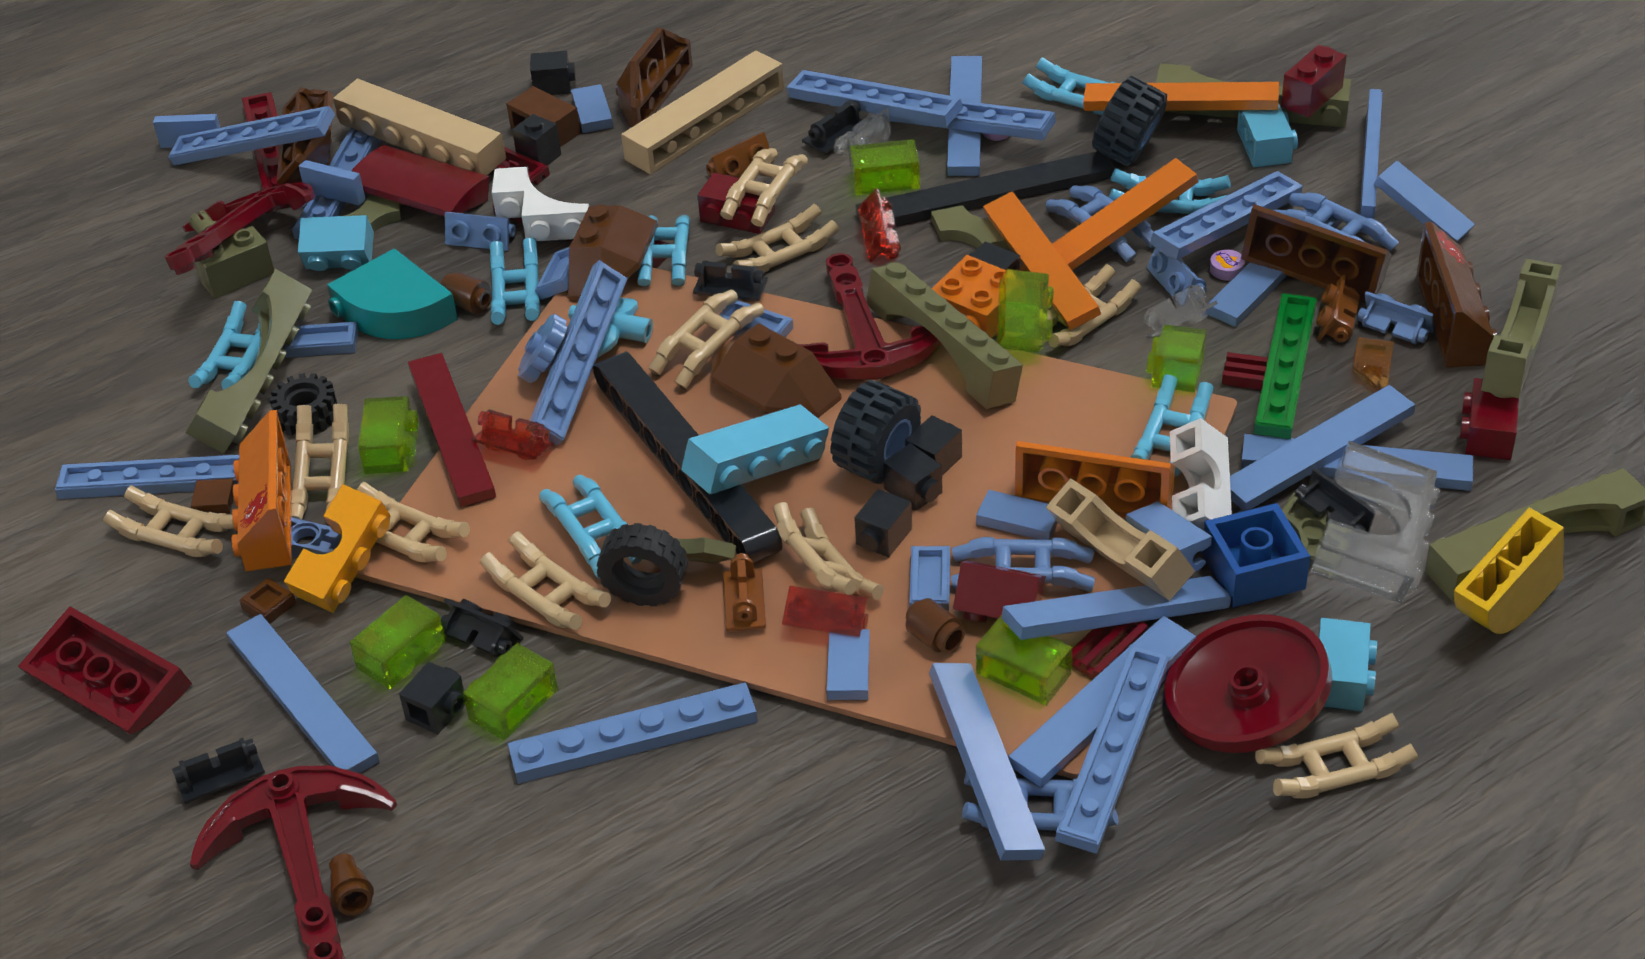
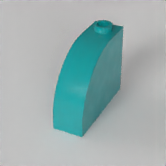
(392, 299)

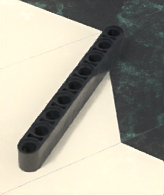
(666, 434)

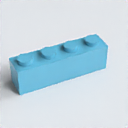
(754, 448)

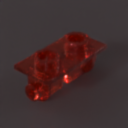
(876, 219)
(527, 440)
(825, 611)

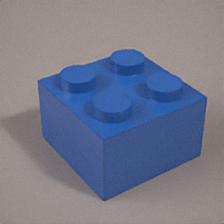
(1256, 555)

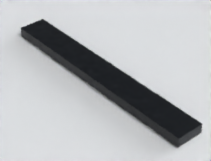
(985, 189)

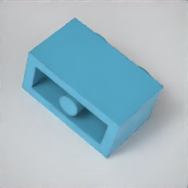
(1267, 136)
(335, 242)
(1349, 655)

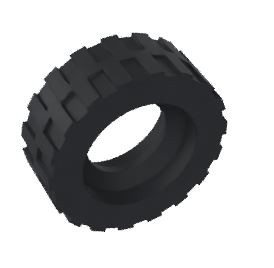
(645, 543)

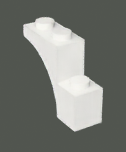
(541, 216)

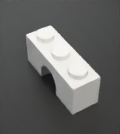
(1204, 460)

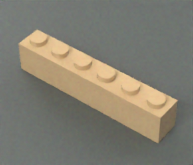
(702, 112)
(419, 127)

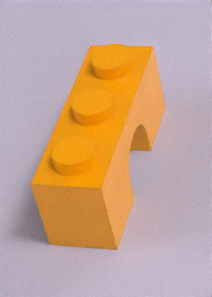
(328, 577)

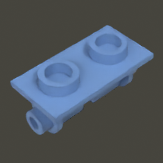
(477, 230)
(1172, 273)
(1411, 321)

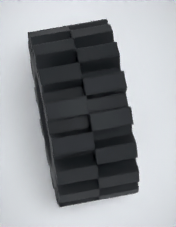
(300, 392)

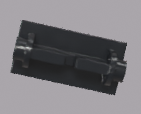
(827, 130)
(744, 280)
(1325, 495)
(493, 631)
(207, 775)

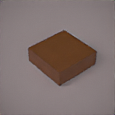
(213, 495)
(268, 599)

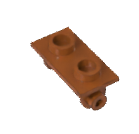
(738, 157)
(1338, 311)
(744, 595)

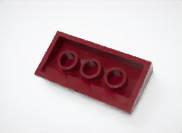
(421, 181)
(105, 672)

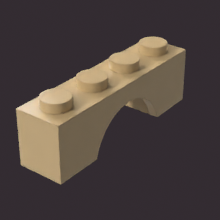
(1137, 553)

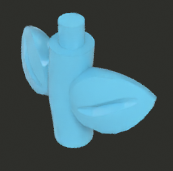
(624, 325)

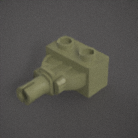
(236, 260)

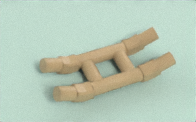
(767, 192)
(786, 231)
(1113, 307)
(704, 350)
(306, 449)
(164, 512)
(424, 524)
(542, 568)
(833, 573)
(1348, 742)

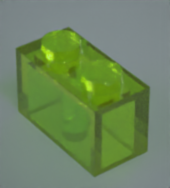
(885, 167)
(1024, 310)
(1177, 353)
(387, 434)
(397, 641)
(1027, 666)
(510, 691)

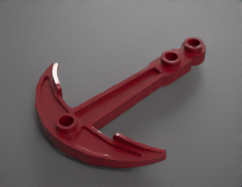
(233, 217)
(871, 355)
(288, 810)

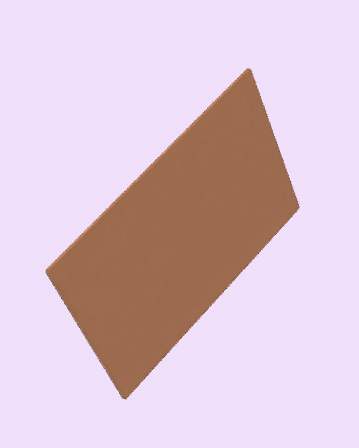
(1054, 406)

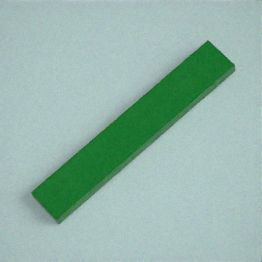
(1285, 366)

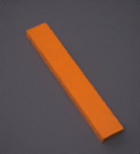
(1196, 95)
(1124, 213)
(1040, 256)

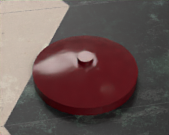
(1249, 683)

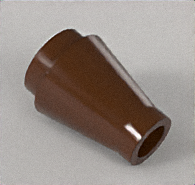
(350, 888)

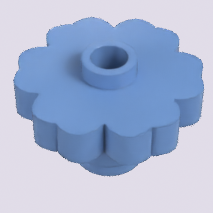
(542, 348)

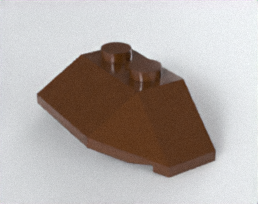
(653, 75)
(313, 149)
(612, 236)
(773, 372)

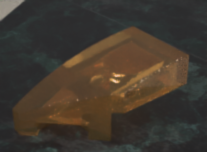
(1373, 361)

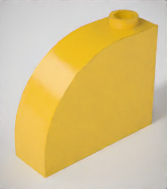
(1514, 574)

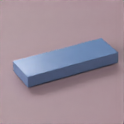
(1423, 201)

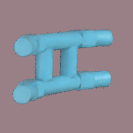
(1062, 76)
(1184, 204)
(675, 251)
(501, 277)
(230, 338)
(1162, 415)
(568, 516)

